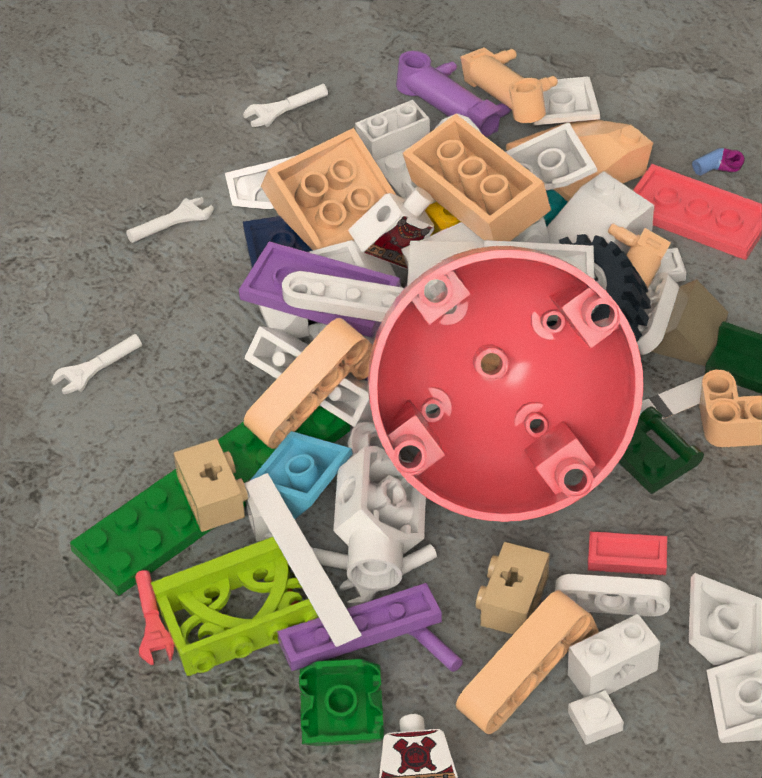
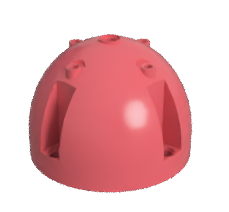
(479, 443)

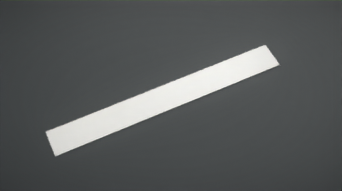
(302, 560)

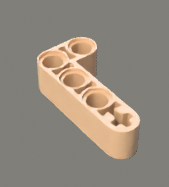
(309, 381)
(725, 416)
(525, 661)

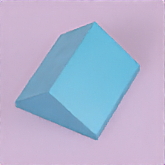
(303, 469)

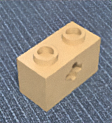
(210, 484)
(513, 587)

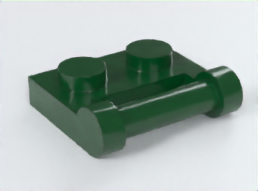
(649, 462)

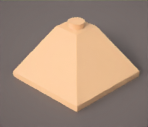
(612, 147)
(326, 189)

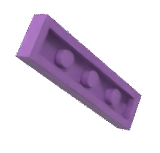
(375, 620)

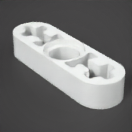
(662, 294)
(636, 596)

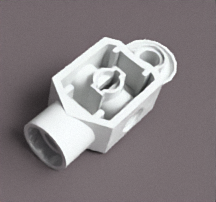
(376, 512)

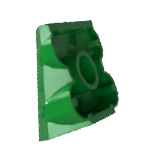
(341, 702)

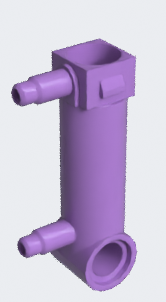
(431, 84)

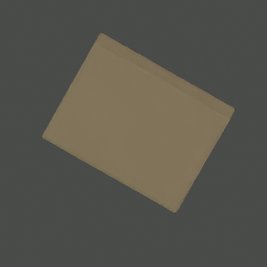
(692, 325)

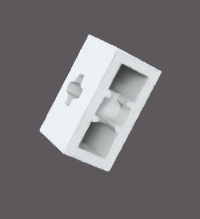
(614, 657)

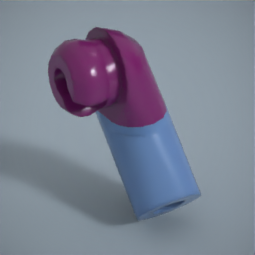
(719, 159)

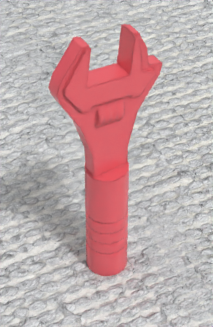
(155, 635)

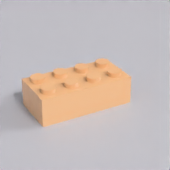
(476, 181)

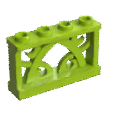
(230, 636)

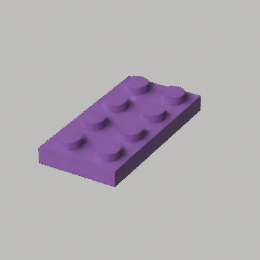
(277, 261)

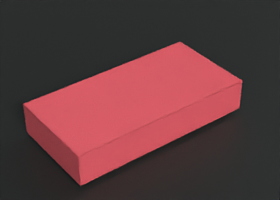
(627, 553)

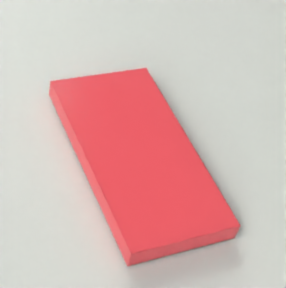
(702, 211)

